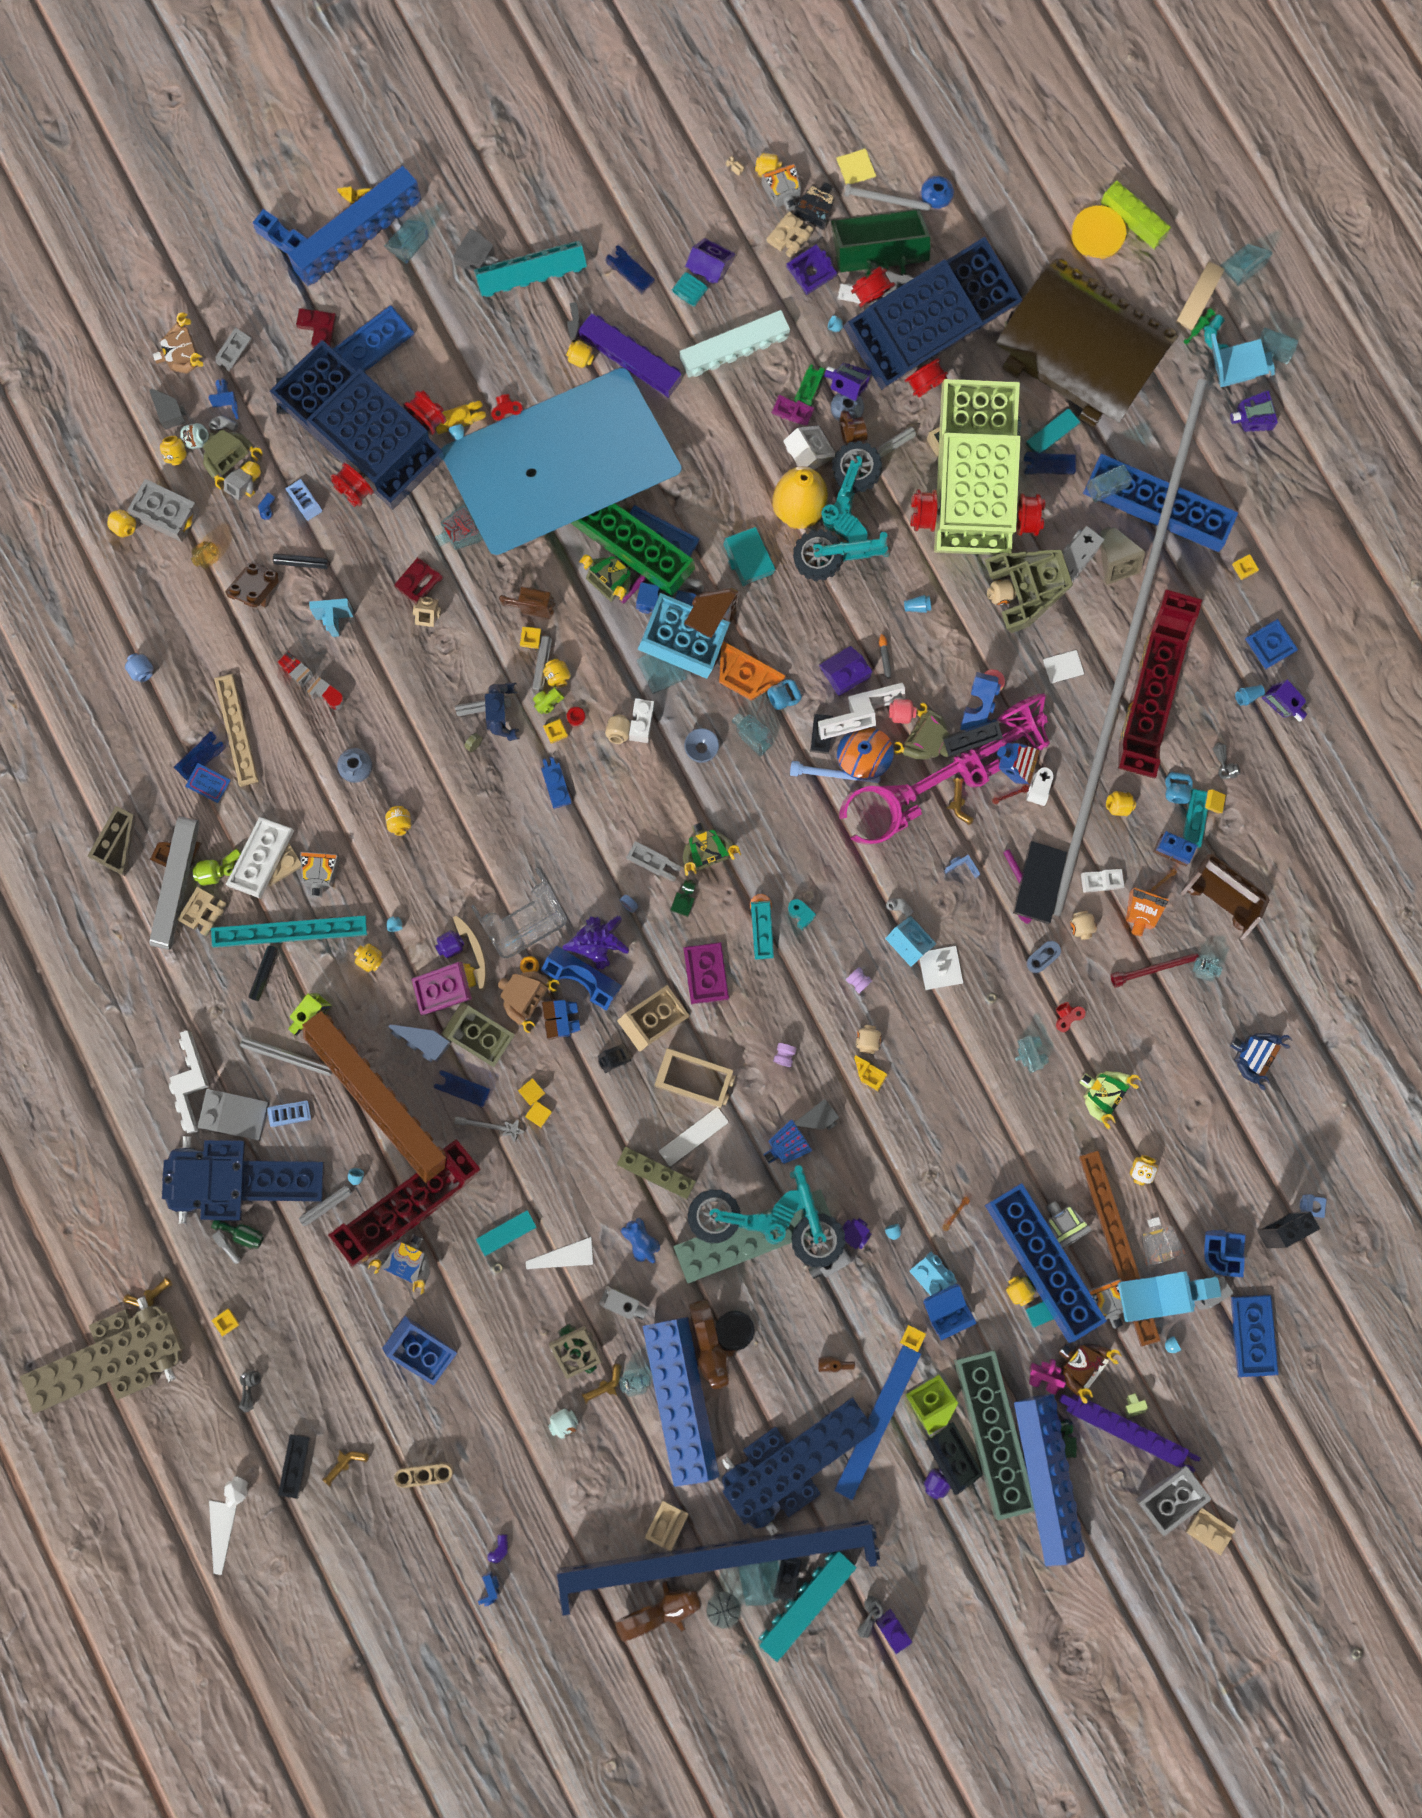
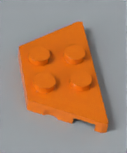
(745, 673)

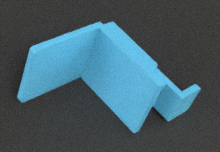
(1241, 362)
(1164, 1295)

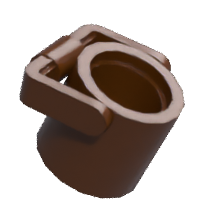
(852, 429)

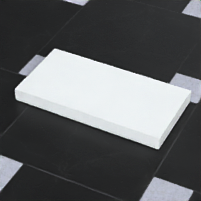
(260, 857)

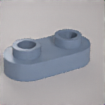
(1043, 957)

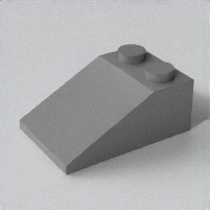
(232, 1114)
(1173, 1500)

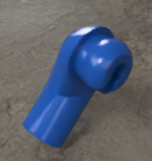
(264, 506)

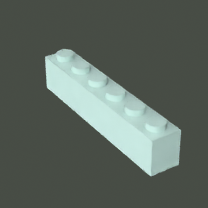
(734, 344)

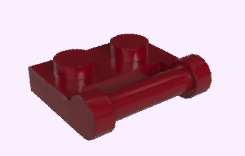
(414, 577)

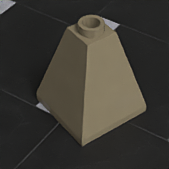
(1119, 556)

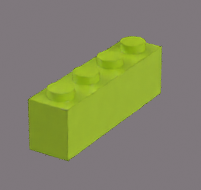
(1136, 215)

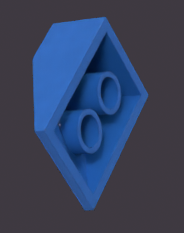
(418, 1351)

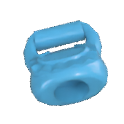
(779, 696)
(1177, 792)

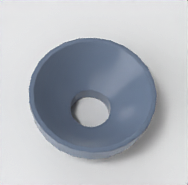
(837, 406)
(701, 736)
(356, 774)

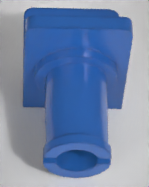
(224, 398)

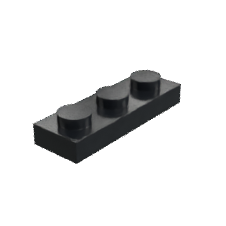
(972, 737)
(294, 1466)

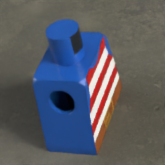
(1018, 762)

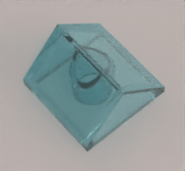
(408, 240)
(1246, 263)
(759, 1582)

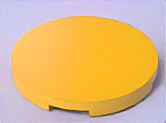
(1098, 232)

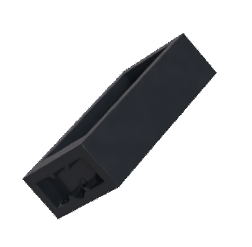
(1292, 1229)

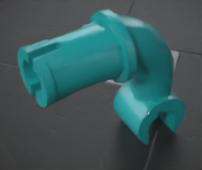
(1212, 328)

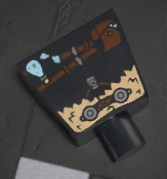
(816, 206)

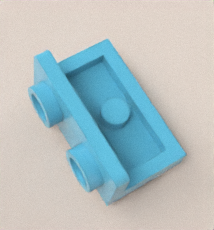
(933, 1274)

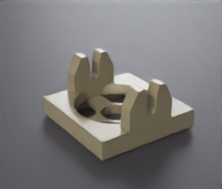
(583, 1334)

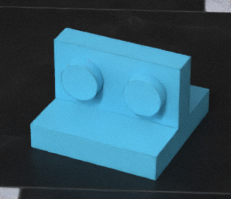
(330, 612)
(910, 940)

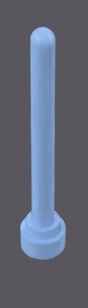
(797, 769)

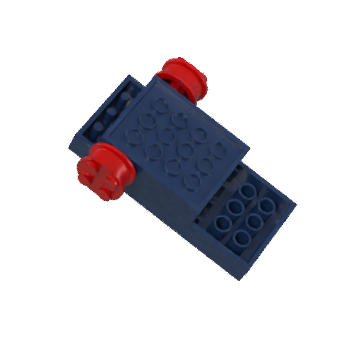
(928, 315)
(371, 435)

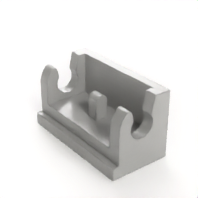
(232, 349)

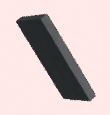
(1040, 882)

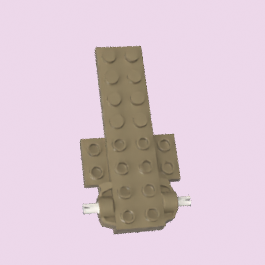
(123, 1353)

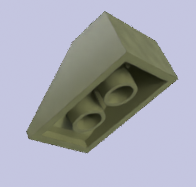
(477, 1034)

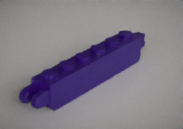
(1128, 1431)

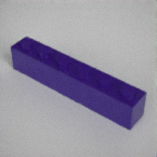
(630, 355)

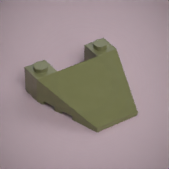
(1038, 582)

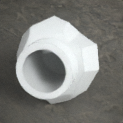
(235, 1491)

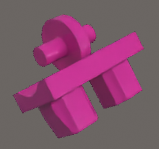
(1048, 1373)

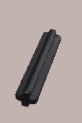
(300, 561)
(263, 973)

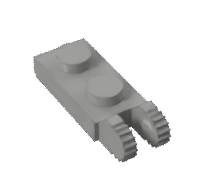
(651, 860)

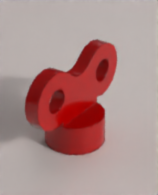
(505, 406)
(1068, 1015)

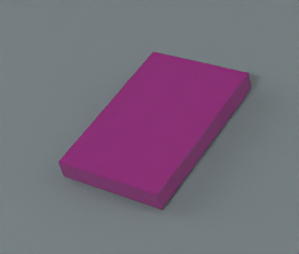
(706, 973)
(441, 988)

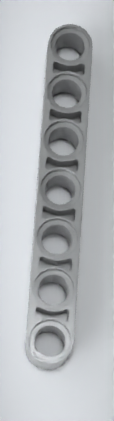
(174, 883)

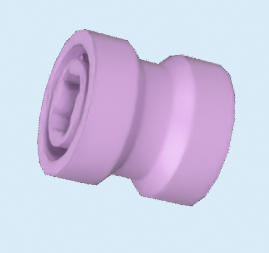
(859, 980)
(784, 1054)

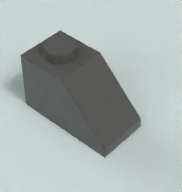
(168, 409)
(819, 1117)

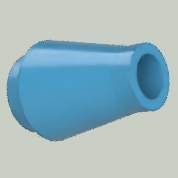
(918, 604)
(1247, 695)

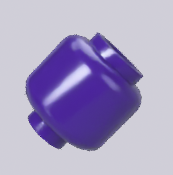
(449, 944)
(936, 1484)

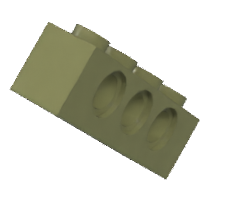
(656, 1173)

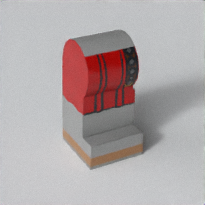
(295, 668)
(327, 693)

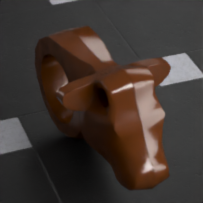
(712, 1358)
(672, 1608)

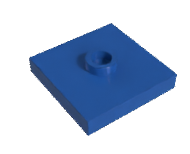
(1271, 644)

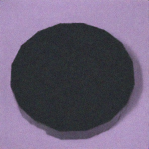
(735, 1330)

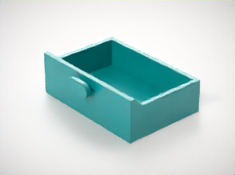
(748, 556)

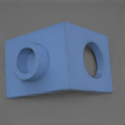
(958, 862)
(1306, 1204)

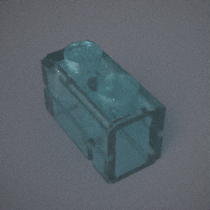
(1280, 345)
(1109, 483)

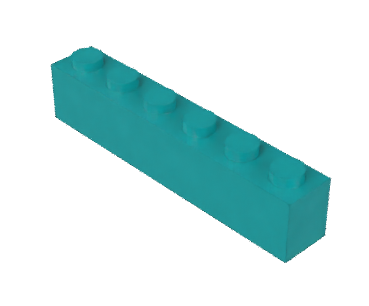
(530, 268)
(806, 1605)

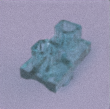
(1029, 1054)

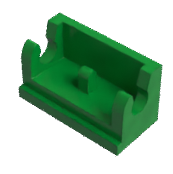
(810, 385)

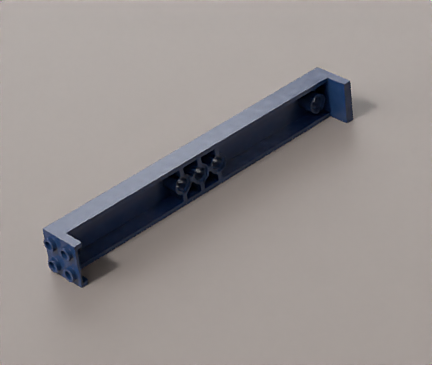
(716, 1557)

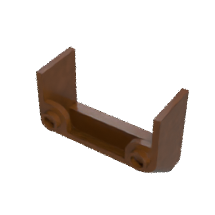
(711, 609)
(1230, 892)

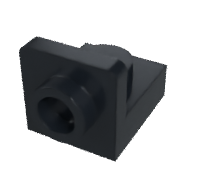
(613, 1058)

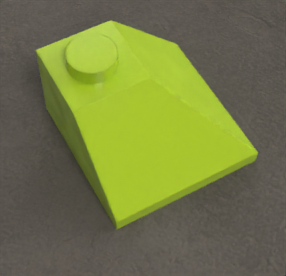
(933, 1404)

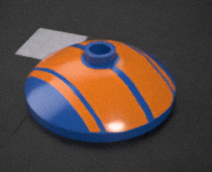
(869, 762)

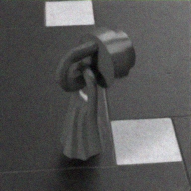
(1234, 770)
(252, 1379)
(872, 1605)

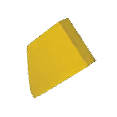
(352, 195)
(869, 1074)

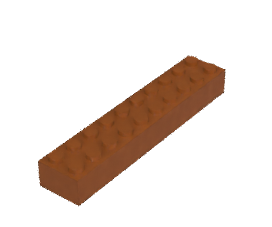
(373, 1096)

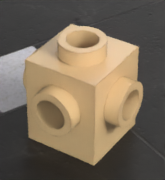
(426, 611)

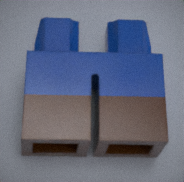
(1175, 846)
(560, 1027)

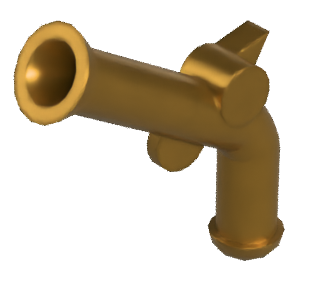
(958, 802)
(149, 1295)
(604, 1386)
(343, 1464)

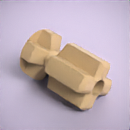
(737, 167)

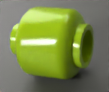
(207, 872)

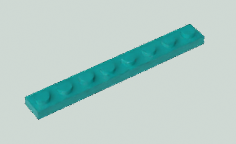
(289, 931)

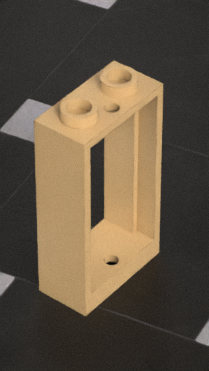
(669, 1054)

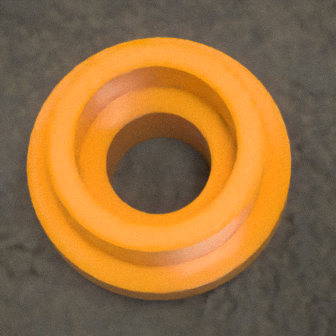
(529, 959)

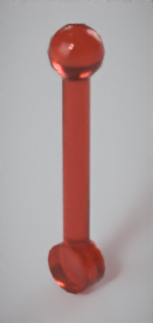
(1024, 789)

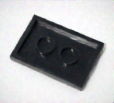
(954, 1458)

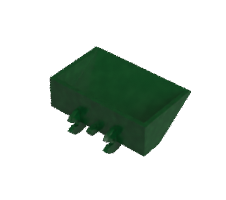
(881, 241)

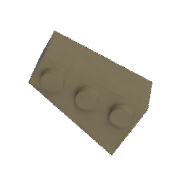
(114, 841)

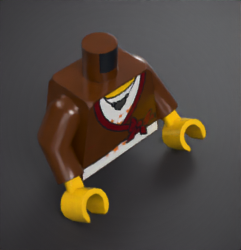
(1084, 1366)

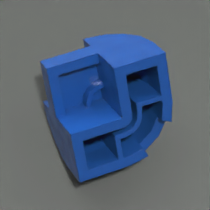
(1225, 1252)

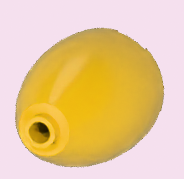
(800, 497)

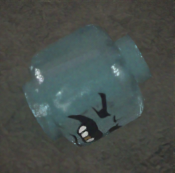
(1207, 968)
(634, 1382)

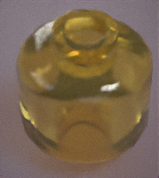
(205, 554)

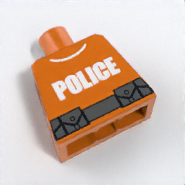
(1144, 910)

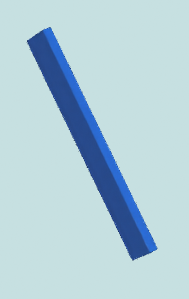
(879, 1419)

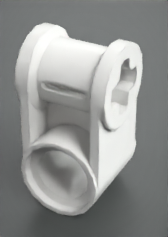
(1039, 789)

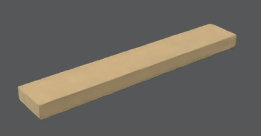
(236, 730)

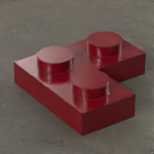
(320, 322)

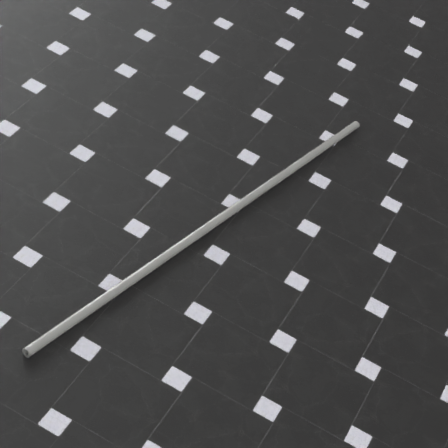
(1129, 647)

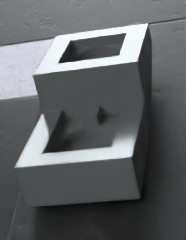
(574, 326)

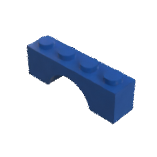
(566, 966)

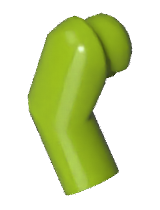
(229, 862)

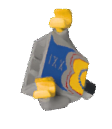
(405, 1262)

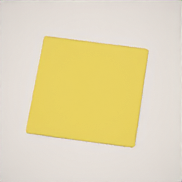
(856, 167)

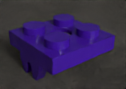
(817, 259)

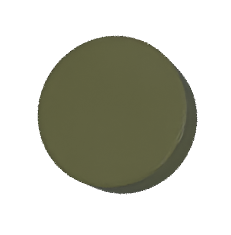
(473, 742)

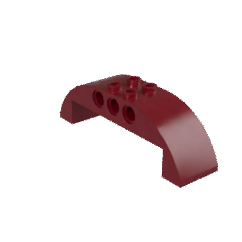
(403, 1208)

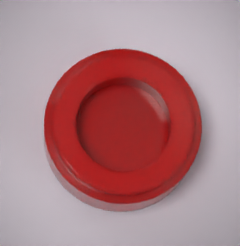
(576, 716)

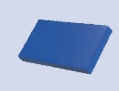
(374, 340)
(674, 535)
(1254, 1336)

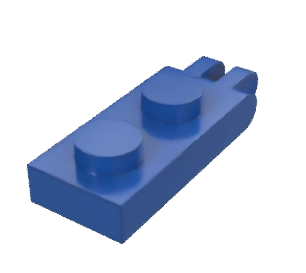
(555, 784)

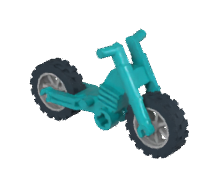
(841, 518)
(778, 1219)

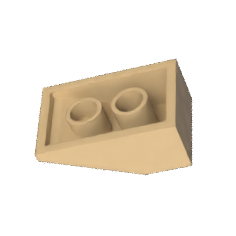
(653, 1018)

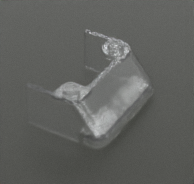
(526, 924)

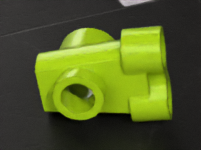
(545, 702)

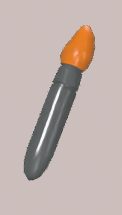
(885, 656)

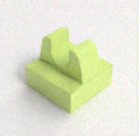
(1134, 1406)

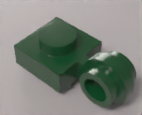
(683, 903)
(1070, 1442)

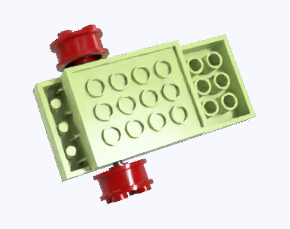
(977, 473)

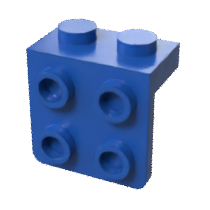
(948, 1312)

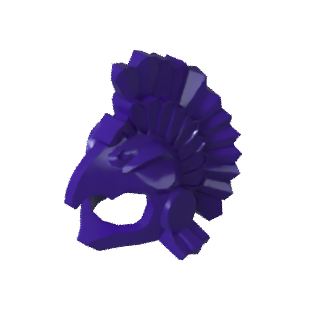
(595, 941)

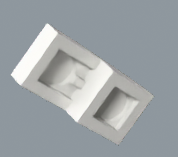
(1102, 880)

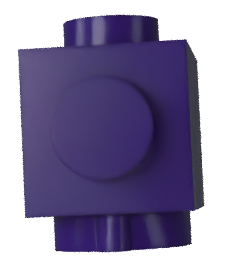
(856, 1233)

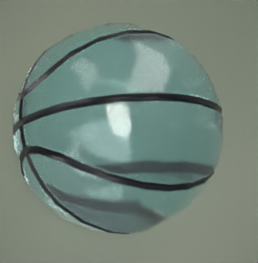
(723, 1610)

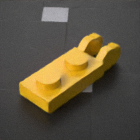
(461, 416)

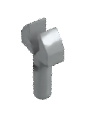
(221, 1241)

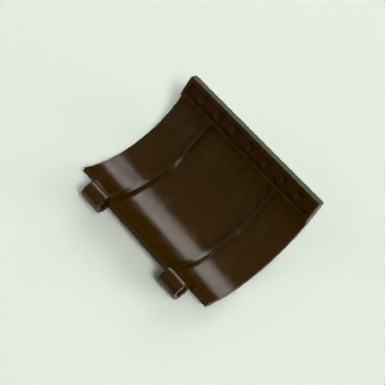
(1084, 342)

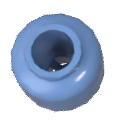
(139, 667)

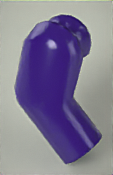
(501, 1551)

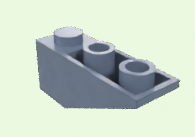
(425, 1040)

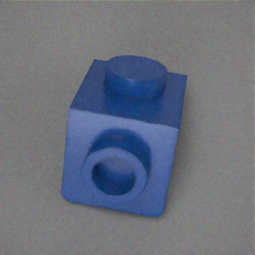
(491, 1583)

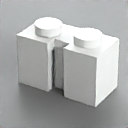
(643, 714)

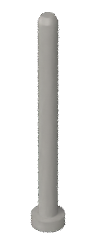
(886, 198)

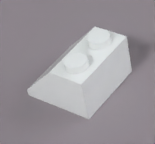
(809, 447)

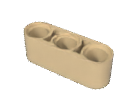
(415, 1480)

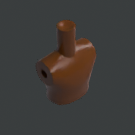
(826, 1364)

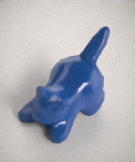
(642, 1243)

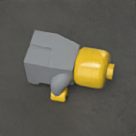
(241, 480)

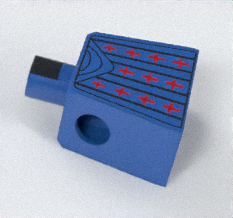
(787, 1145)

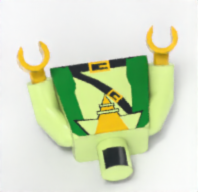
(1106, 1093)

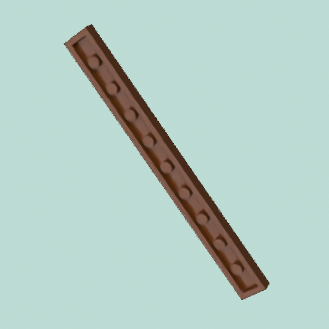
(1115, 1235)

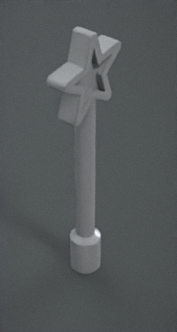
(510, 1129)

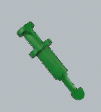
(1203, 321)

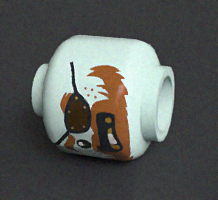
(194, 435)
(563, 1423)

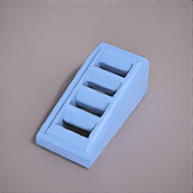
(308, 510)
(272, 1118)

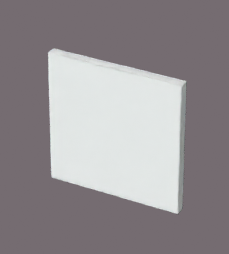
(941, 968)

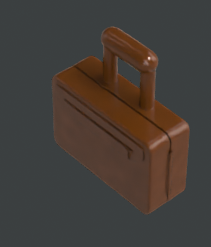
(532, 602)

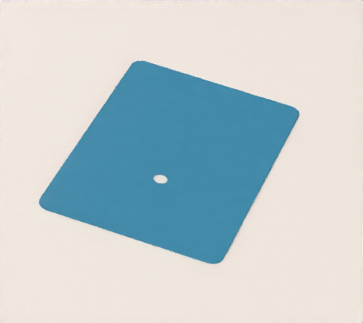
(587, 454)

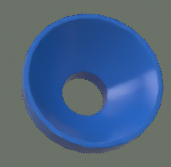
(935, 198)

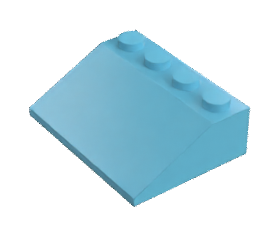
(677, 643)

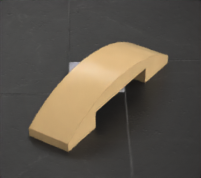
(1200, 295)
(481, 973)

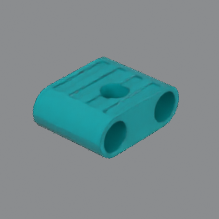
(689, 289)

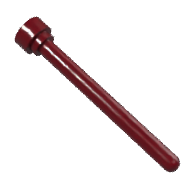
(1119, 979)

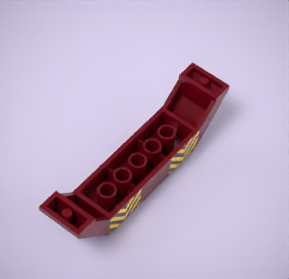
(1156, 683)

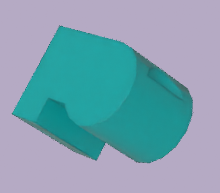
(802, 912)

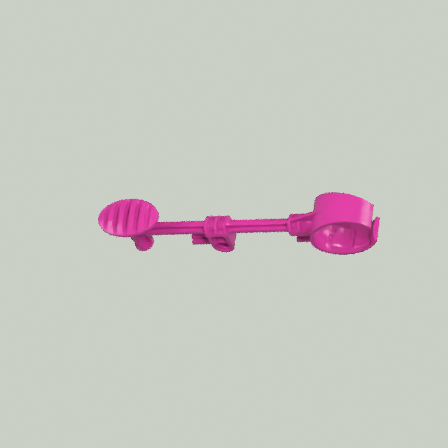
(966, 764)

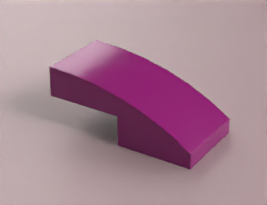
(792, 411)

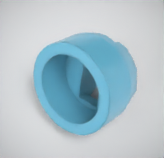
(835, 324)
(456, 432)
(394, 924)
(355, 1176)
(893, 1231)
(1172, 1346)

